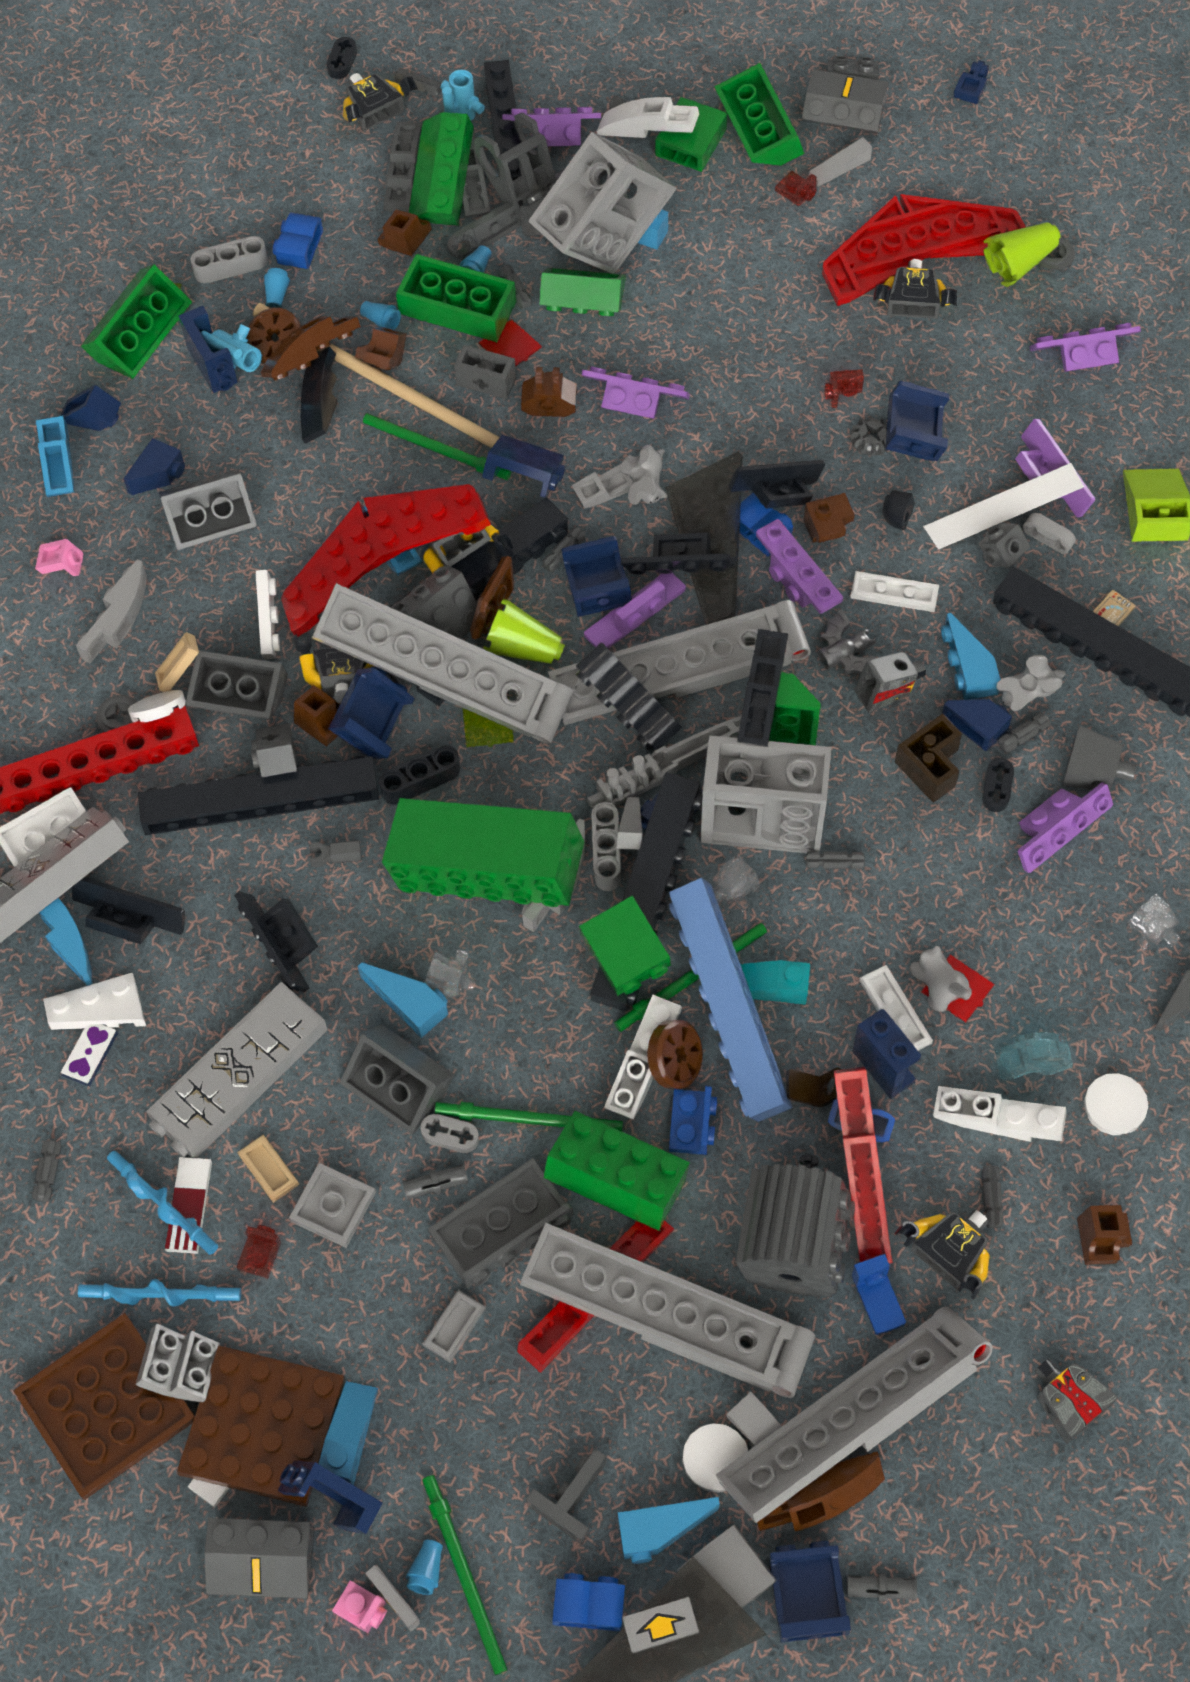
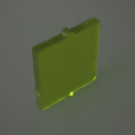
(482, 731)

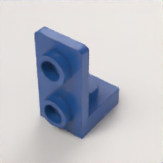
(877, 1294)

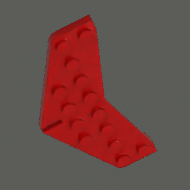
(924, 231)
(365, 542)

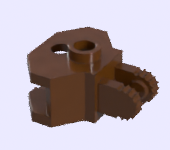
(549, 394)

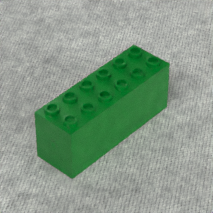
(484, 852)

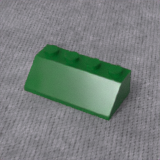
(759, 117)
(441, 168)
(137, 322)
(795, 713)

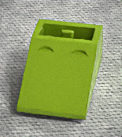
(1157, 505)

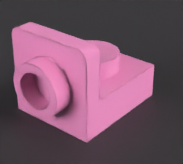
(59, 556)
(360, 1607)

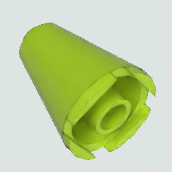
(1020, 250)
(522, 636)

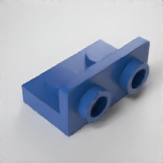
(690, 1121)

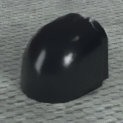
(898, 508)

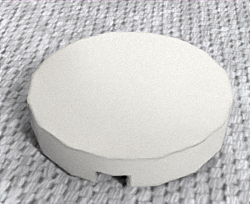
(156, 706)
(1116, 1104)
(709, 1452)

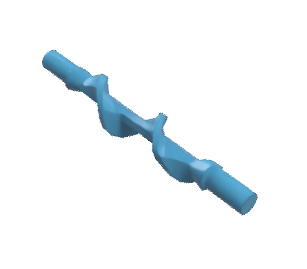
(165, 1210)
(156, 1289)

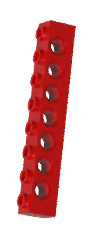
(93, 752)

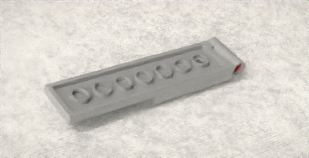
(691, 658)
(443, 664)
(670, 1311)
(857, 1412)

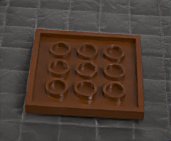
(95, 1411)
(258, 1422)

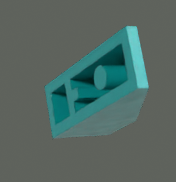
(778, 980)

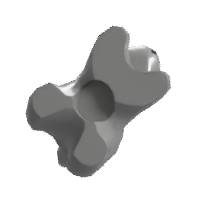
(645, 474)
(1033, 682)
(942, 980)

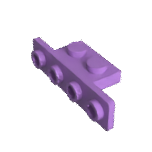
(561, 127)
(1088, 350)
(633, 396)
(1046, 457)
(796, 569)
(641, 607)
(1060, 821)

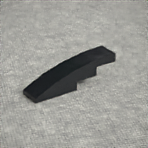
(317, 397)
(762, 688)

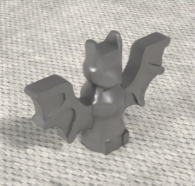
(842, 650)

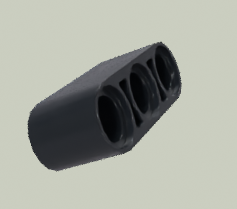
(428, 764)

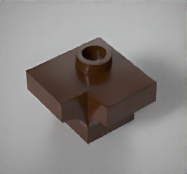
(404, 232)
(384, 349)
(828, 517)
(315, 713)
(1103, 1233)

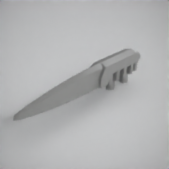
(650, 770)

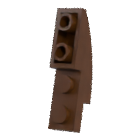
(302, 344)
(829, 1494)

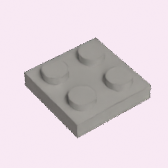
(332, 1205)

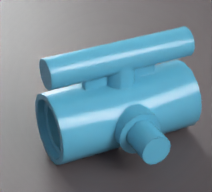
(459, 94)
(242, 354)

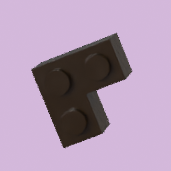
(926, 757)

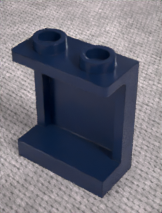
(216, 366)
(916, 421)
(525, 460)
(596, 576)
(370, 712)
(886, 1052)
(357, 1506)
(808, 1592)

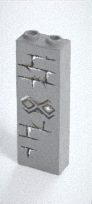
(57, 867)
(236, 1071)

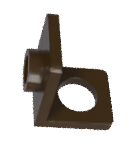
(810, 1088)

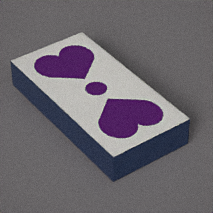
(89, 1053)

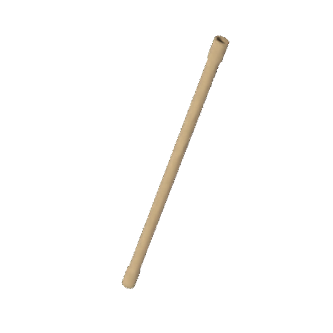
(407, 393)

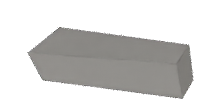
(843, 161)
(630, 827)

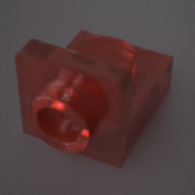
(797, 188)
(843, 382)
(259, 1251)

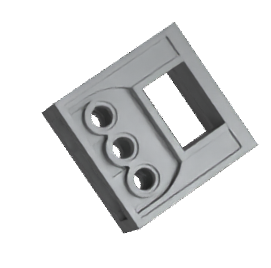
(599, 220)
(780, 798)

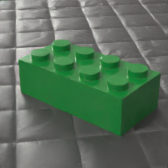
(456, 297)
(616, 1170)

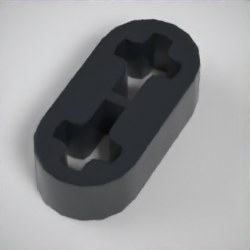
(336, 56)
(1004, 785)

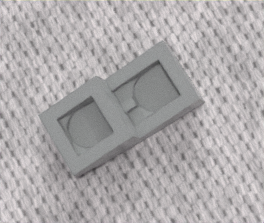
(597, 490)
(753, 1419)

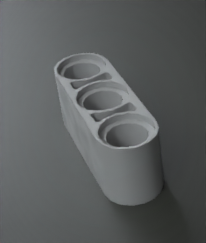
(229, 259)
(604, 834)

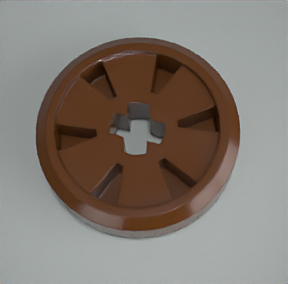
(266, 324)
(675, 1054)

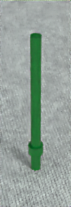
(433, 445)
(684, 981)
(467, 1111)
(440, 1510)

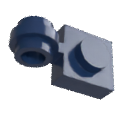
(972, 84)

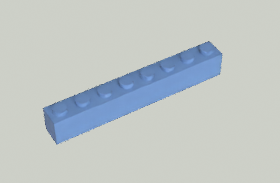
(729, 1000)

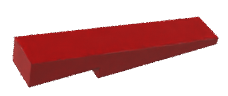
(862, 1163)
(565, 1321)

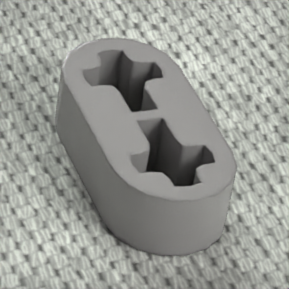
(1049, 533)
(451, 1126)

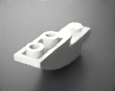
(646, 114)
(634, 1074)
(999, 1116)

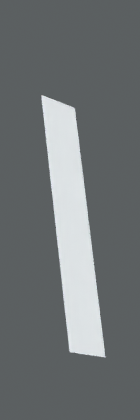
(1004, 506)

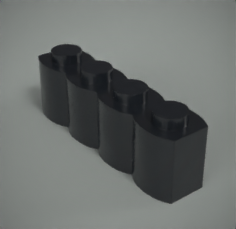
(628, 696)

